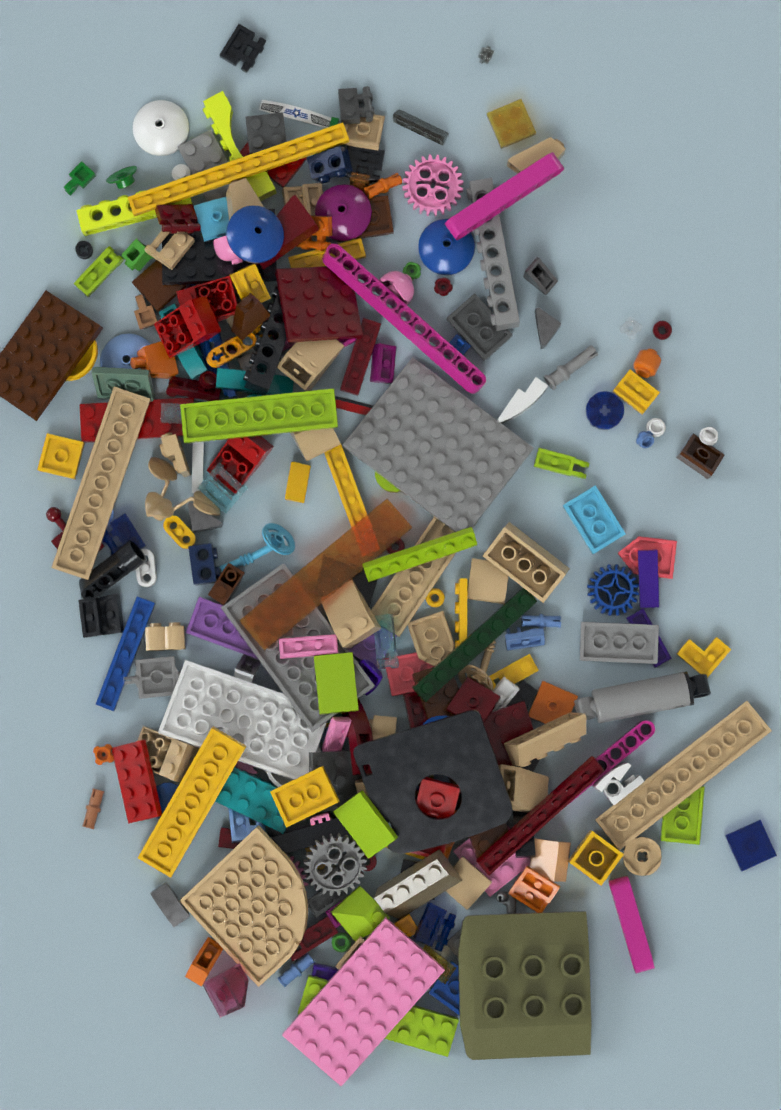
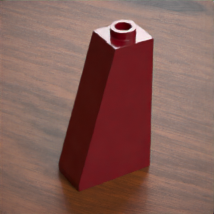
(296, 225)

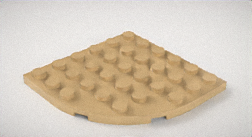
(253, 905)

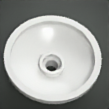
(162, 139)

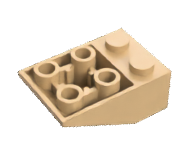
(309, 361)
(167, 755)
(524, 787)

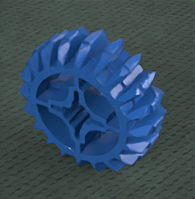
(622, 591)

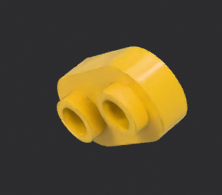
(179, 532)

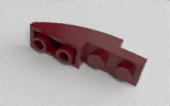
(358, 733)

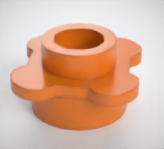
(98, 754)

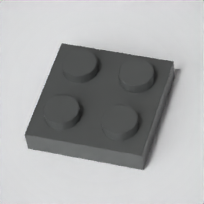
(265, 131)

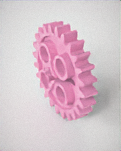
(435, 168)

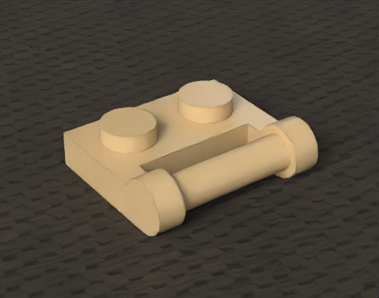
(173, 250)

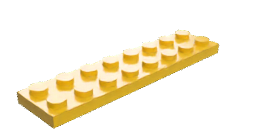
(192, 801)

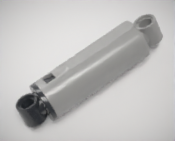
(643, 697)

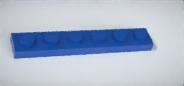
(125, 653)

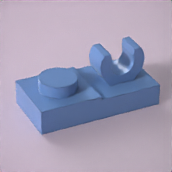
(525, 639)

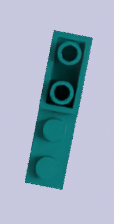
(192, 358)

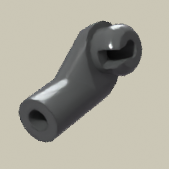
(508, 901)

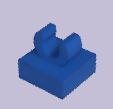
(460, 344)

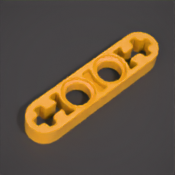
(237, 343)

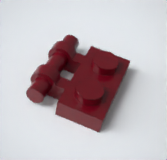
(177, 218)

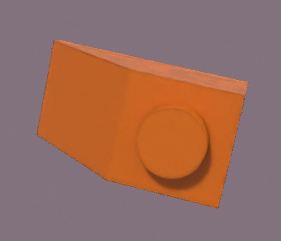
(204, 961)

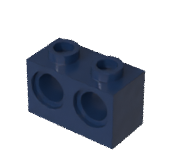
(329, 160)
(199, 565)

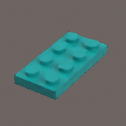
(251, 798)

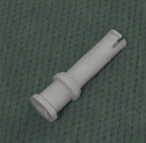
(564, 371)

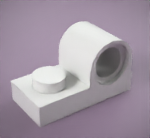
(622, 791)

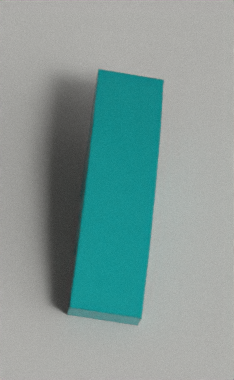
(234, 380)

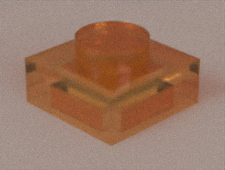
(359, 180)

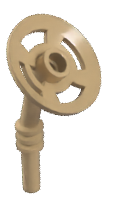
(479, 674)

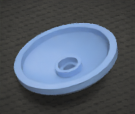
(119, 348)

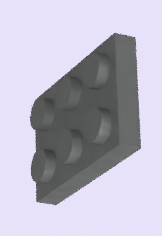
(474, 324)

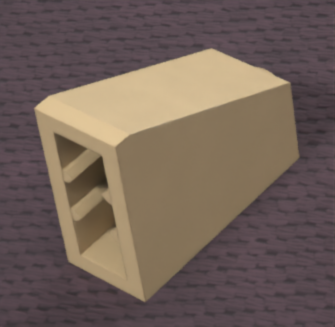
(531, 155)
(240, 195)

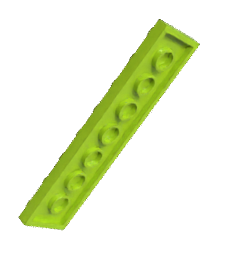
(259, 415)
(418, 1028)

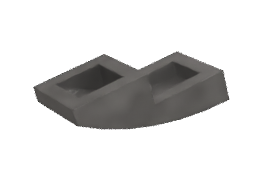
(169, 904)

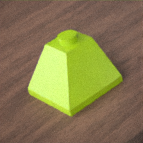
(359, 913)

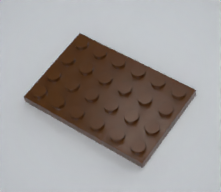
(44, 354)

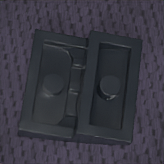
(101, 616)

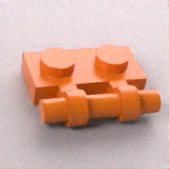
(325, 225)

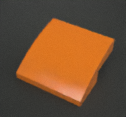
(533, 889)

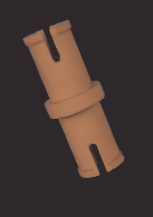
(93, 809)

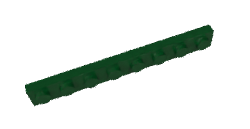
(474, 644)

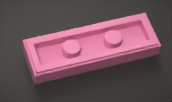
(308, 646)

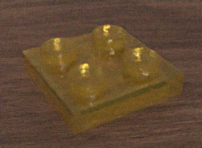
(511, 123)

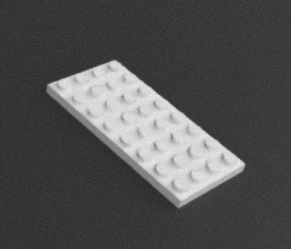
(245, 711)

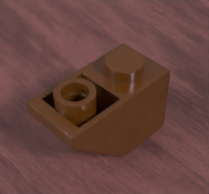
(226, 584)

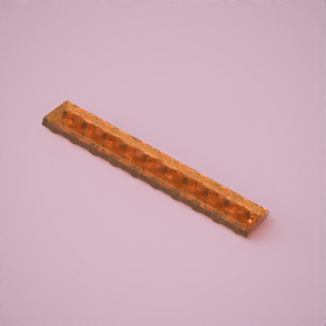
(325, 574)

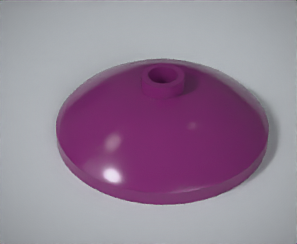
(357, 212)

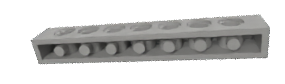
(509, 318)

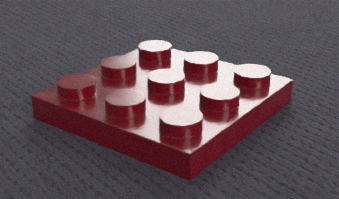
(506, 725)

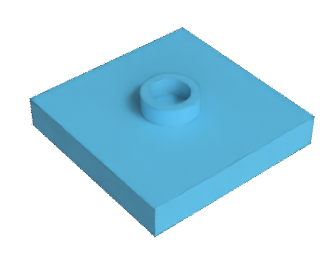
(212, 218)

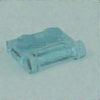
(218, 492)

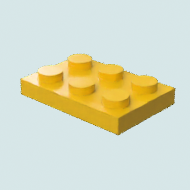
(304, 796)

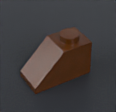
(248, 316)

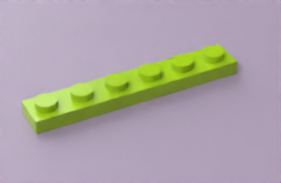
(420, 554)

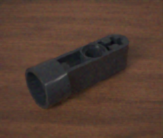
(111, 570)

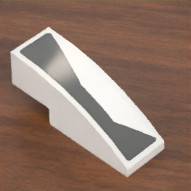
(523, 400)

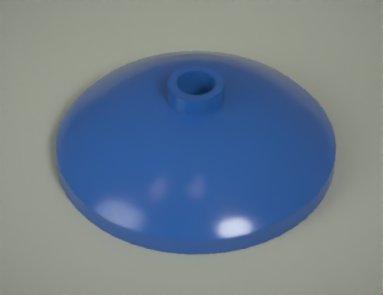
(246, 242)
(444, 259)

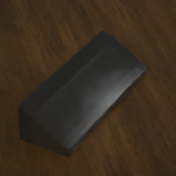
(420, 127)

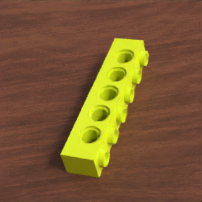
(108, 221)

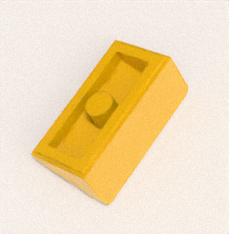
(297, 482)

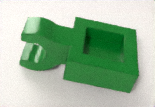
(81, 176)

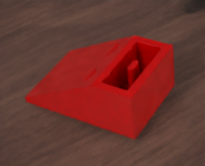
(218, 293)
(187, 326)
(241, 458)

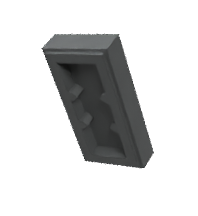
(320, 903)

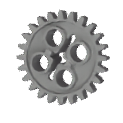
(321, 855)

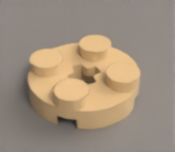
(642, 867)

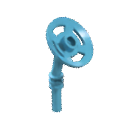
(273, 543)

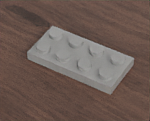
(204, 154)
(619, 642)

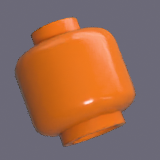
(647, 363)

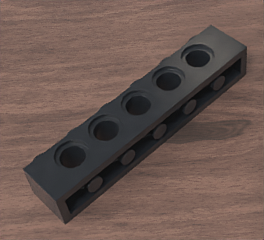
(261, 382)

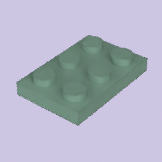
(131, 380)

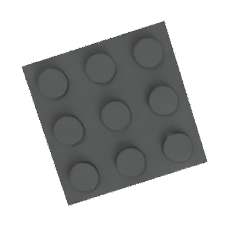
(339, 770)

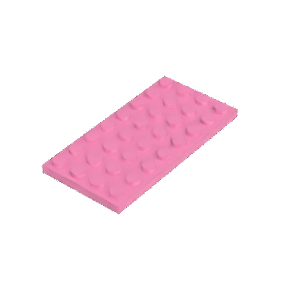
(363, 1001)

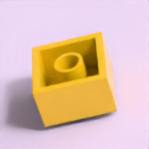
(595, 857)

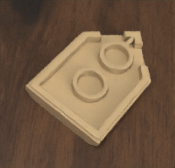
(431, 638)

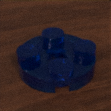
(611, 402)

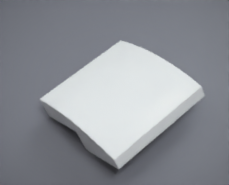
(616, 773)

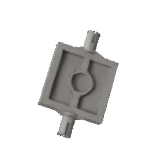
(154, 677)

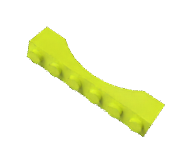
(221, 114)

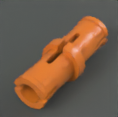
(383, 185)

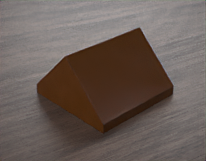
(700, 456)

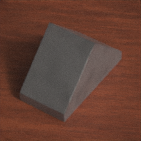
(540, 276)
(546, 327)
(202, 521)

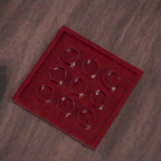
(317, 305)

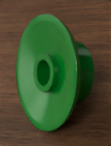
(123, 177)

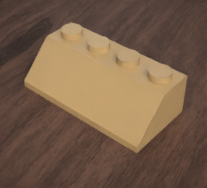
(526, 562)
(546, 738)

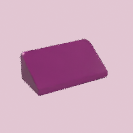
(383, 363)

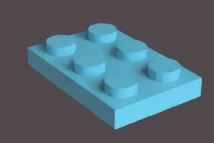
(594, 520)

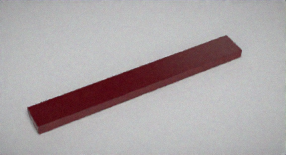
(540, 815)

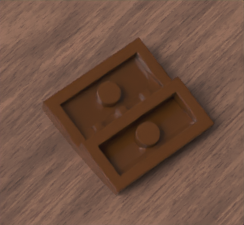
(151, 287)

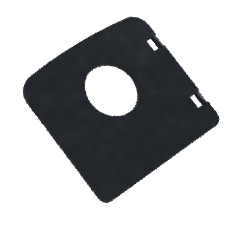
(448, 747)

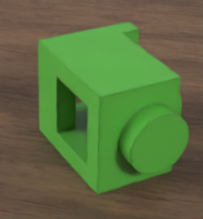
(136, 256)

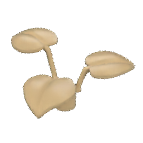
(161, 507)

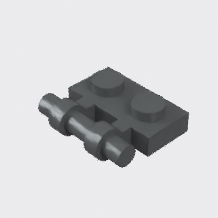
(349, 105)

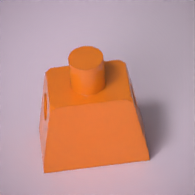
(156, 360)

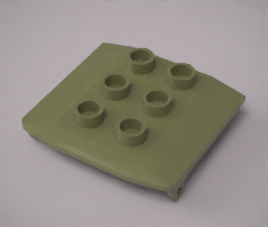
(525, 985)

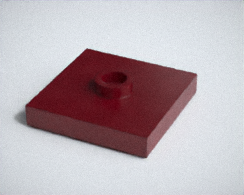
(473, 697)

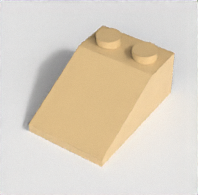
(350, 615)

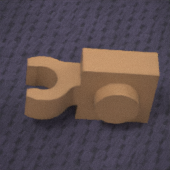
(145, 314)

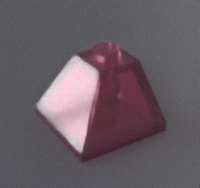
(227, 990)

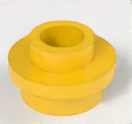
(441, 597)

